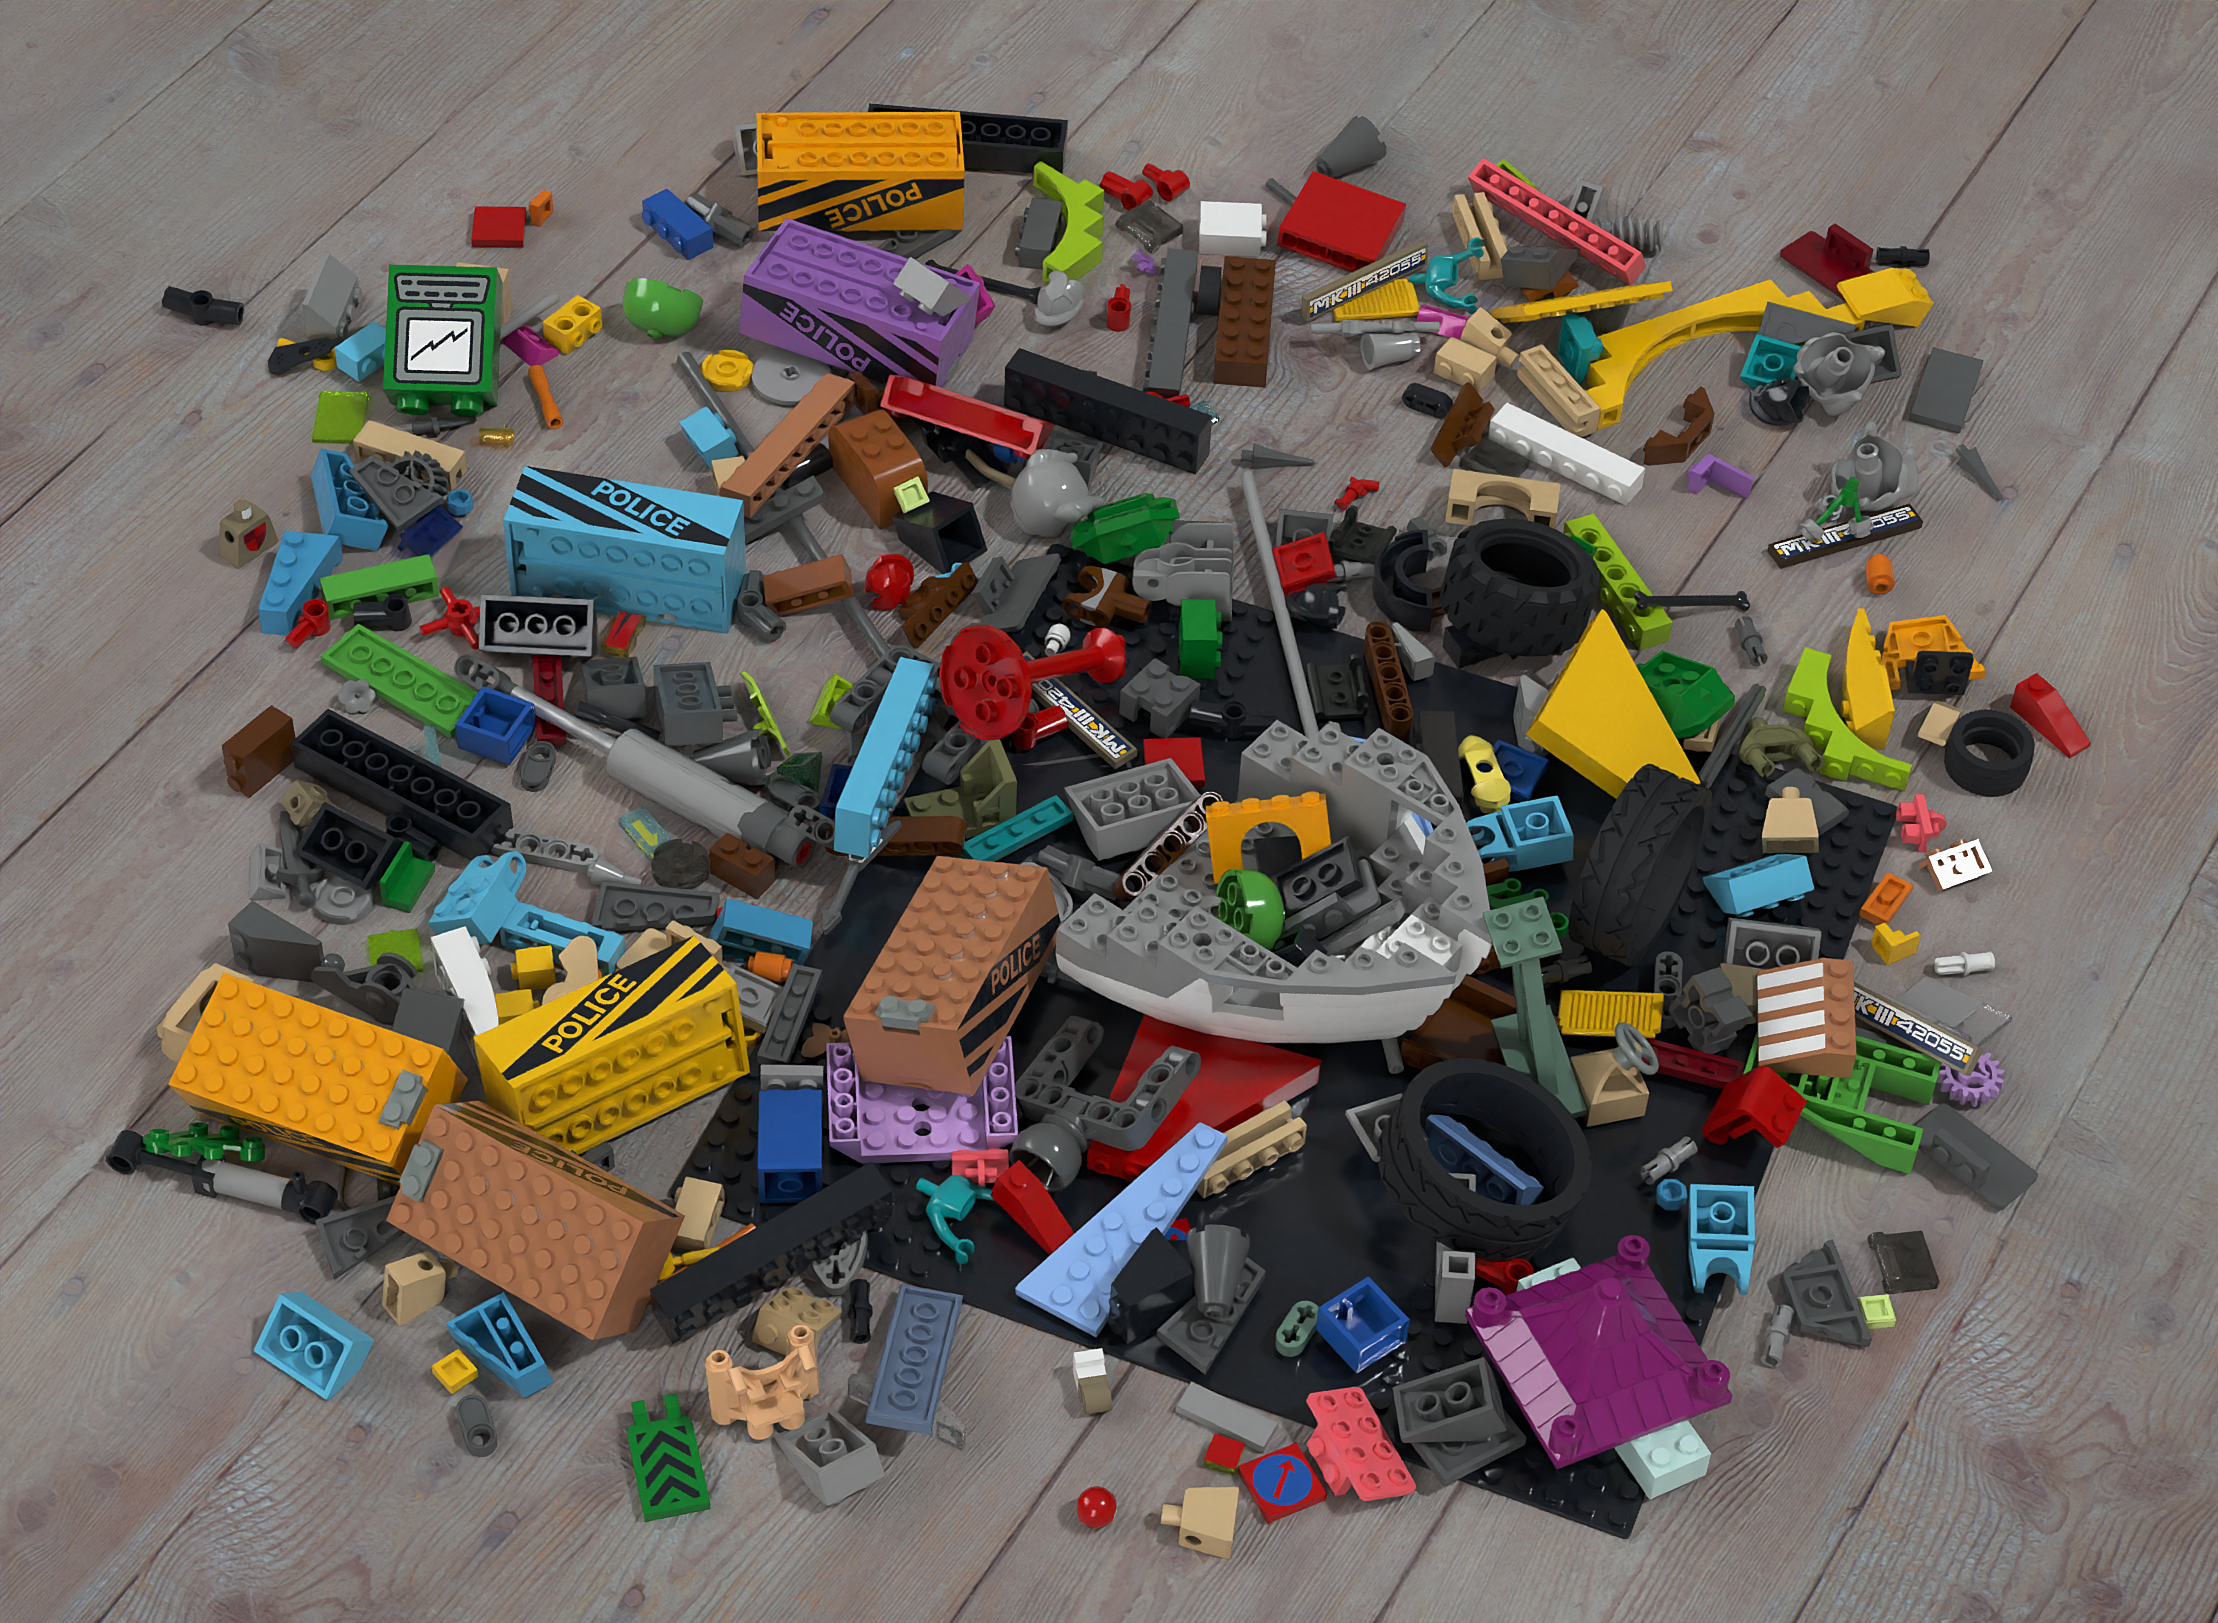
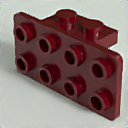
(1830, 259)

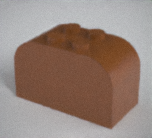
(872, 460)

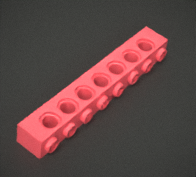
(1557, 221)

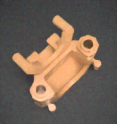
(768, 1393)

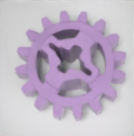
(1980, 1086)

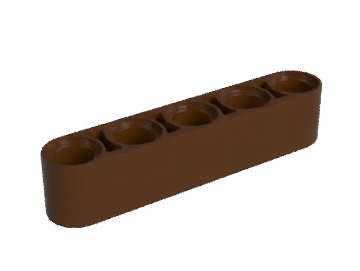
(1388, 680)
(922, 836)
(1157, 853)

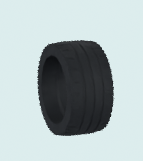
(2000, 731)

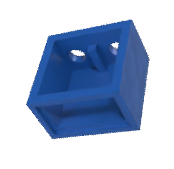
(496, 725)
(1362, 1324)

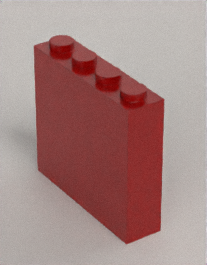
(1340, 223)

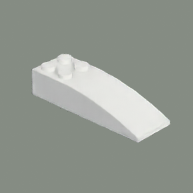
(466, 977)

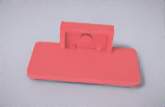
(1355, 1447)

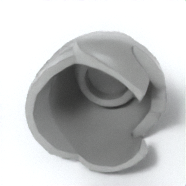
(1059, 300)

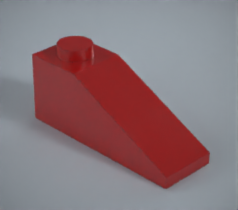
(2048, 713)
(1031, 1207)

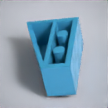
(749, 928)
(501, 1344)

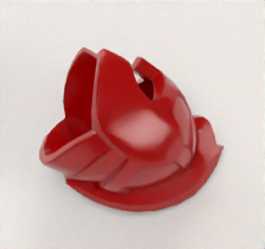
(892, 579)

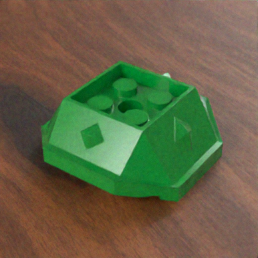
(1125, 527)
(1686, 692)

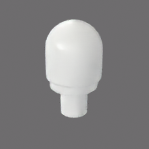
(1056, 639)

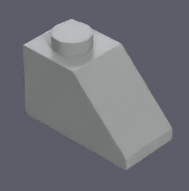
(1588, 200)

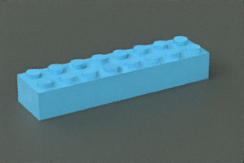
(884, 758)

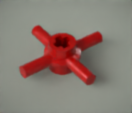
(459, 619)

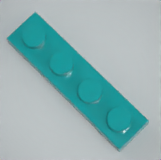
(1018, 831)

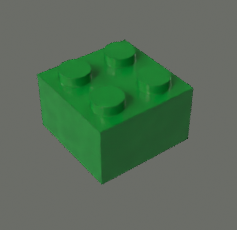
(1199, 638)

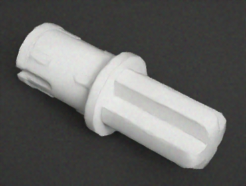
(1964, 963)

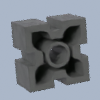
(1710, 1011)

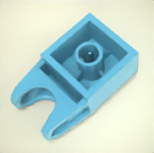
(1525, 834)
(480, 897)
(1721, 1233)

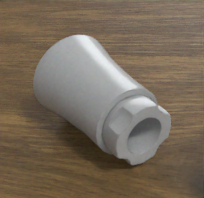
(1388, 348)

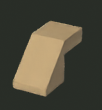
(1939, 722)

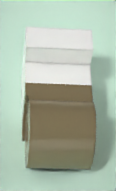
(1092, 1381)

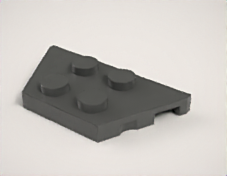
(1824, 1298)

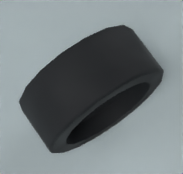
(1209, 290)

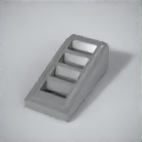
(1412, 654)

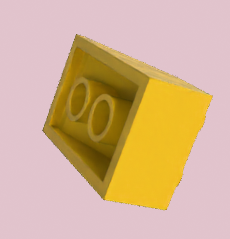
(1887, 297)

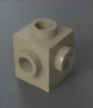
(304, 802)

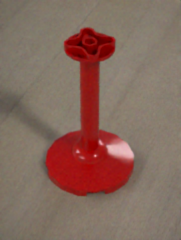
(991, 681)

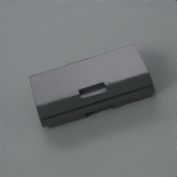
(1826, 808)

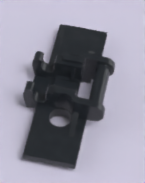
(952, 446)

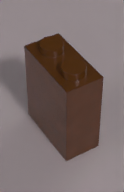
(259, 751)

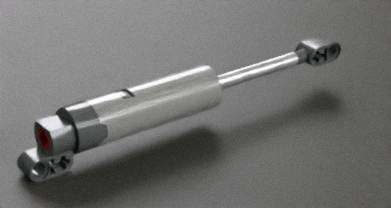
(677, 780)

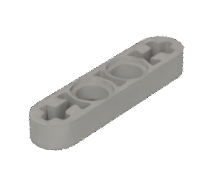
(545, 846)

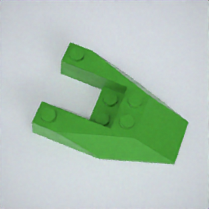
(1838, 1103)

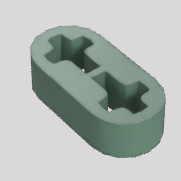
(1291, 1325)

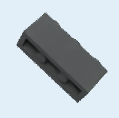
(1039, 232)

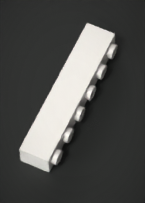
(1566, 454)

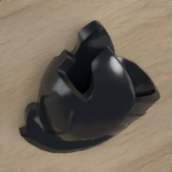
(1779, 402)
(1318, 604)

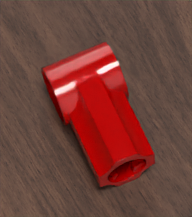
(1128, 192)
(1038, 726)
(1503, 1273)

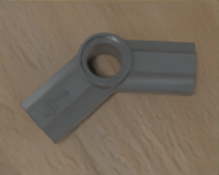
(753, 611)
(1078, 871)

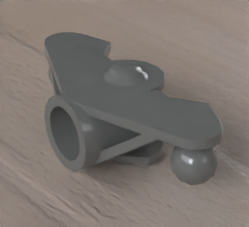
(371, 988)

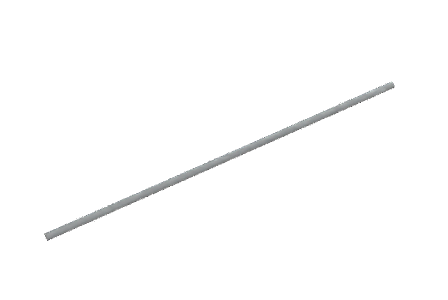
(1293, 660)

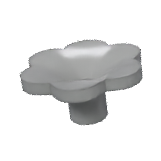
(355, 703)

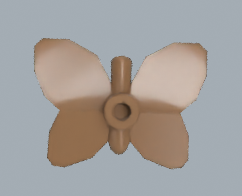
(822, 1034)

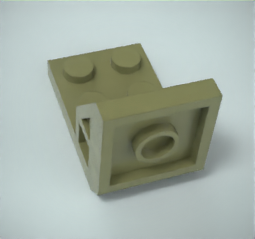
(984, 794)

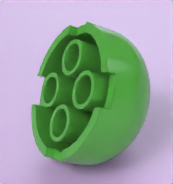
(660, 308)
(1251, 906)

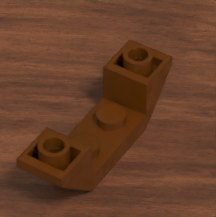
(1670, 449)

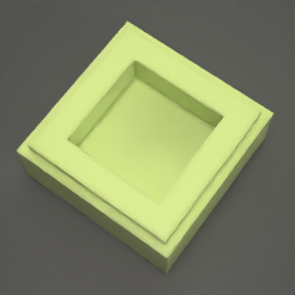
(911, 494)
(1877, 1311)

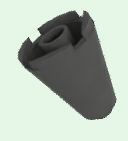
(1352, 149)
(738, 758)
(1217, 1264)

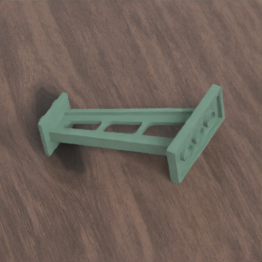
(1531, 1036)

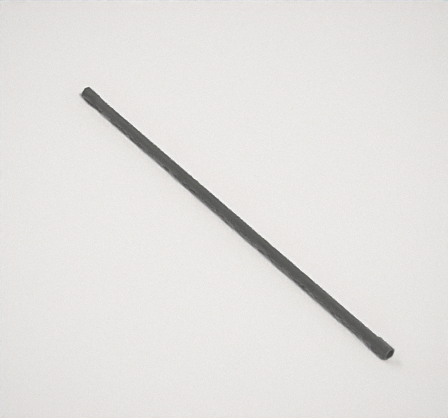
(852, 605)

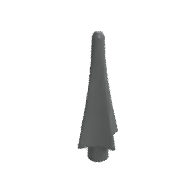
(1264, 457)
(1972, 463)

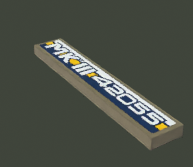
(1364, 280)
(1084, 721)
(1915, 1030)

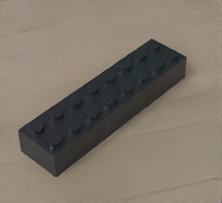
(1004, 140)
(1107, 411)
(401, 781)
(772, 1253)

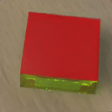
(1224, 1454)

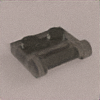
(1155, 221)
(1493, 459)
(1912, 1259)

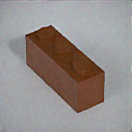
(808, 585)

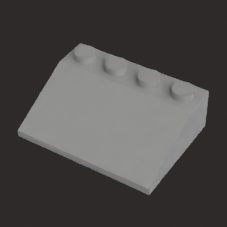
(1130, 807)

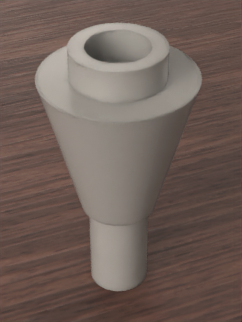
(605, 871)

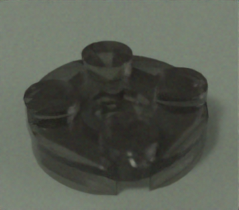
(674, 851)

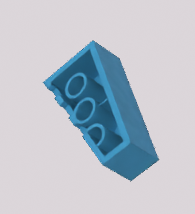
(344, 504)
(295, 578)

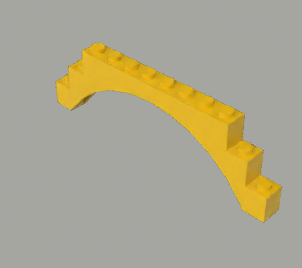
(1635, 346)

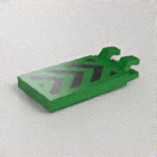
(666, 1462)

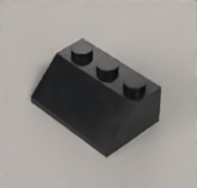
(348, 847)

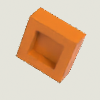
(541, 208)

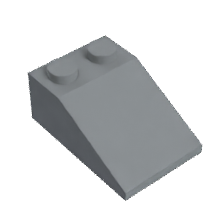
(831, 1456)

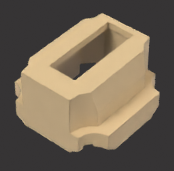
(187, 1009)

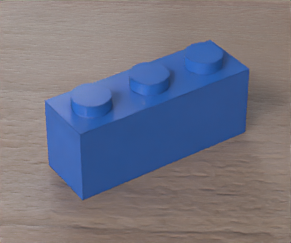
(677, 224)

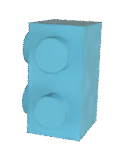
(362, 352)
(709, 436)

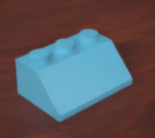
(1760, 884)
(313, 1344)

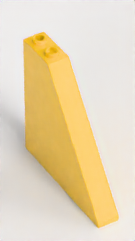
(1605, 716)

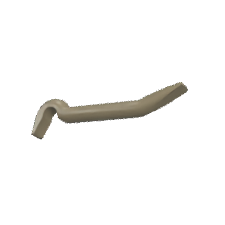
(989, 472)

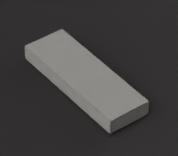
(1226, 1417)

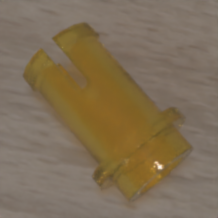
(500, 436)

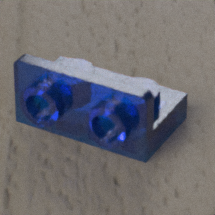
(431, 533)

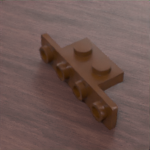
(1462, 425)
(935, 602)

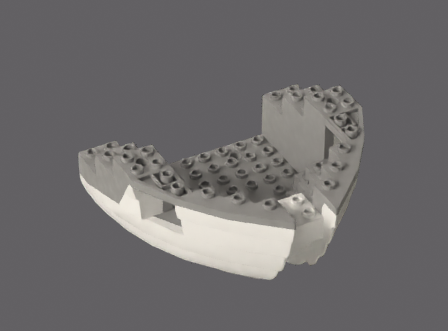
(1199, 973)

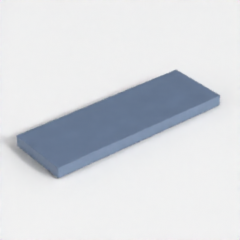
(914, 1359)

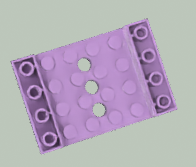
(880, 1119)

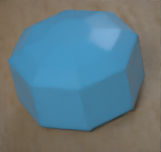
(459, 502)
(1671, 1194)

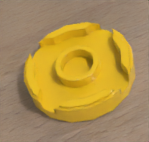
(727, 370)

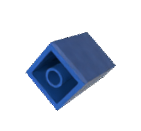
(789, 1145)

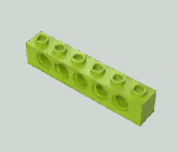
(1619, 584)

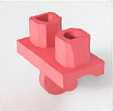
(1923, 822)
(980, 1165)

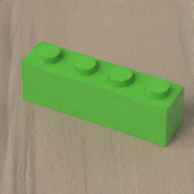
(409, 577)

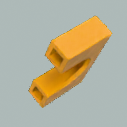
(1230, 822)

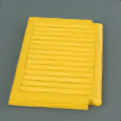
(1388, 301)
(1600, 1011)

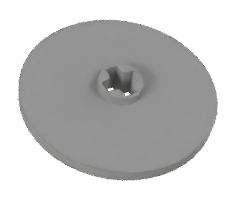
(786, 376)

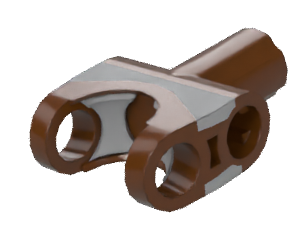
(1106, 598)

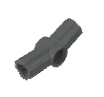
(720, 219)

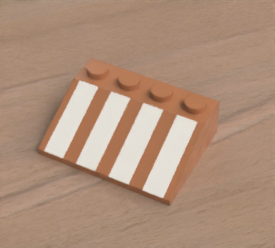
(1807, 1018)

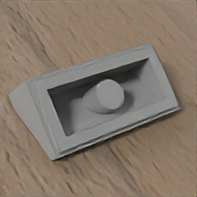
(263, 869)

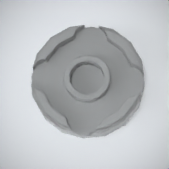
(342, 901)

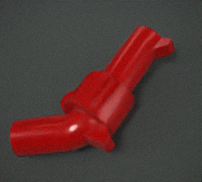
(1355, 490)

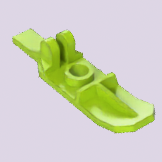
(769, 724)

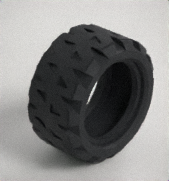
(1519, 587)

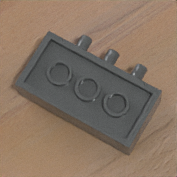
(691, 704)

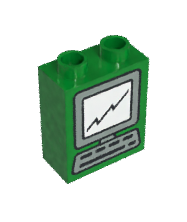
(442, 338)

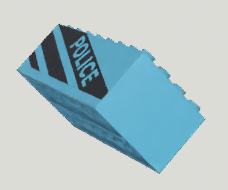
(627, 547)

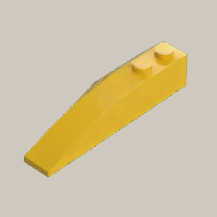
(1866, 687)

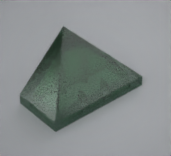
(803, 769)

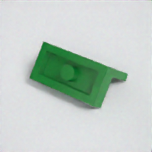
(405, 879)

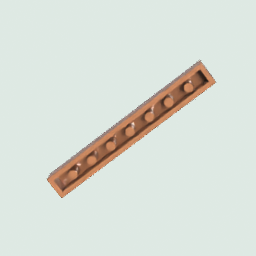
(790, 443)

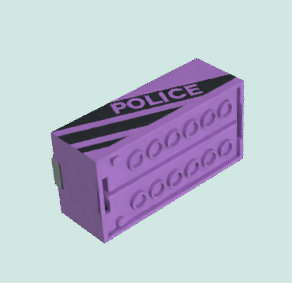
(841, 308)

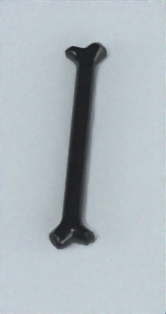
(1031, 294)
(1645, 601)

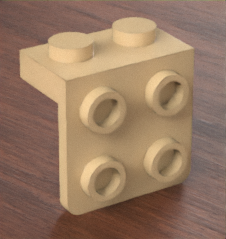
(790, 1309)

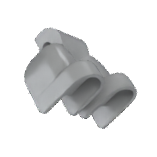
(1191, 566)

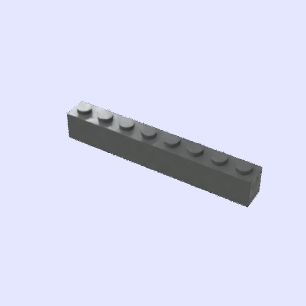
(1172, 323)

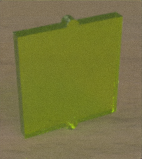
(399, 942)

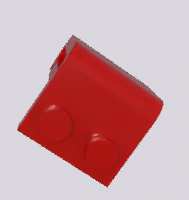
(1755, 1101)

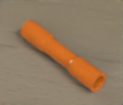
(541, 386)

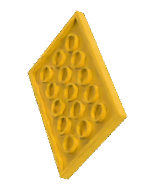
(1581, 302)

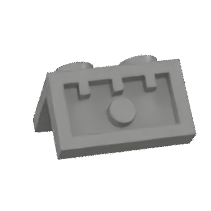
(791, 1077)

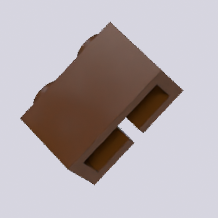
(742, 868)

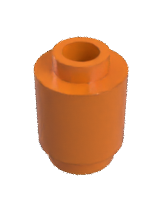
(1879, 574)
(770, 966)

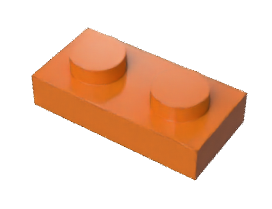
(1886, 899)

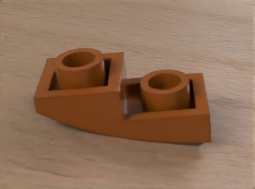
(1562, 288)

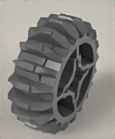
(413, 465)

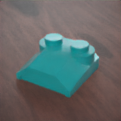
(1578, 346)
(1769, 361)

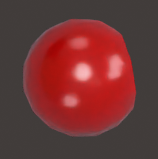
(1096, 1507)

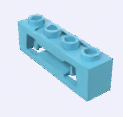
(558, 931)

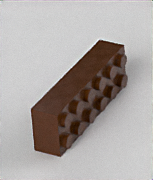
(1244, 322)

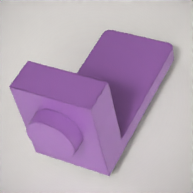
(1721, 473)

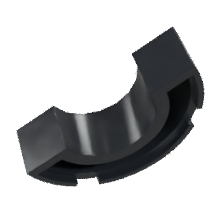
(1392, 589)

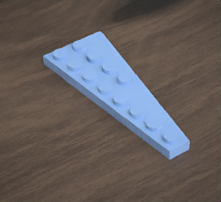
(1079, 1274)

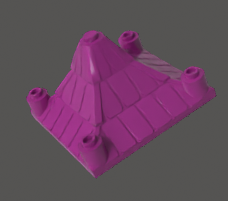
(1598, 1355)

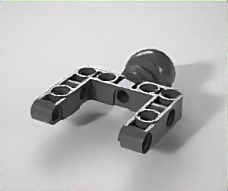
(863, 700)
(1071, 1118)

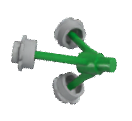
(1831, 506)

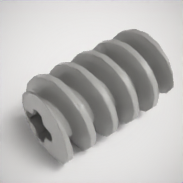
(1638, 233)

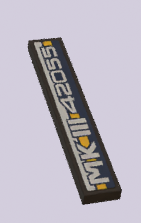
(1837, 539)

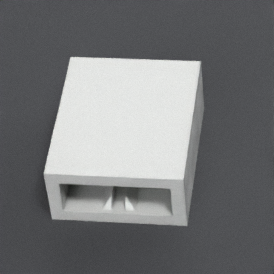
(1231, 229)

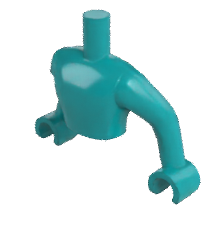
(1443, 273)
(954, 1200)

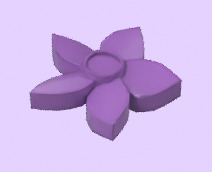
(1145, 262)

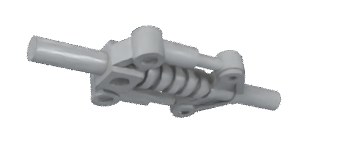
(1356, 327)

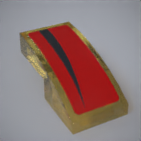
(623, 633)

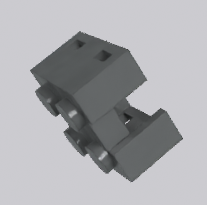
(1162, 694)

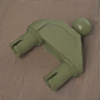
(1775, 743)

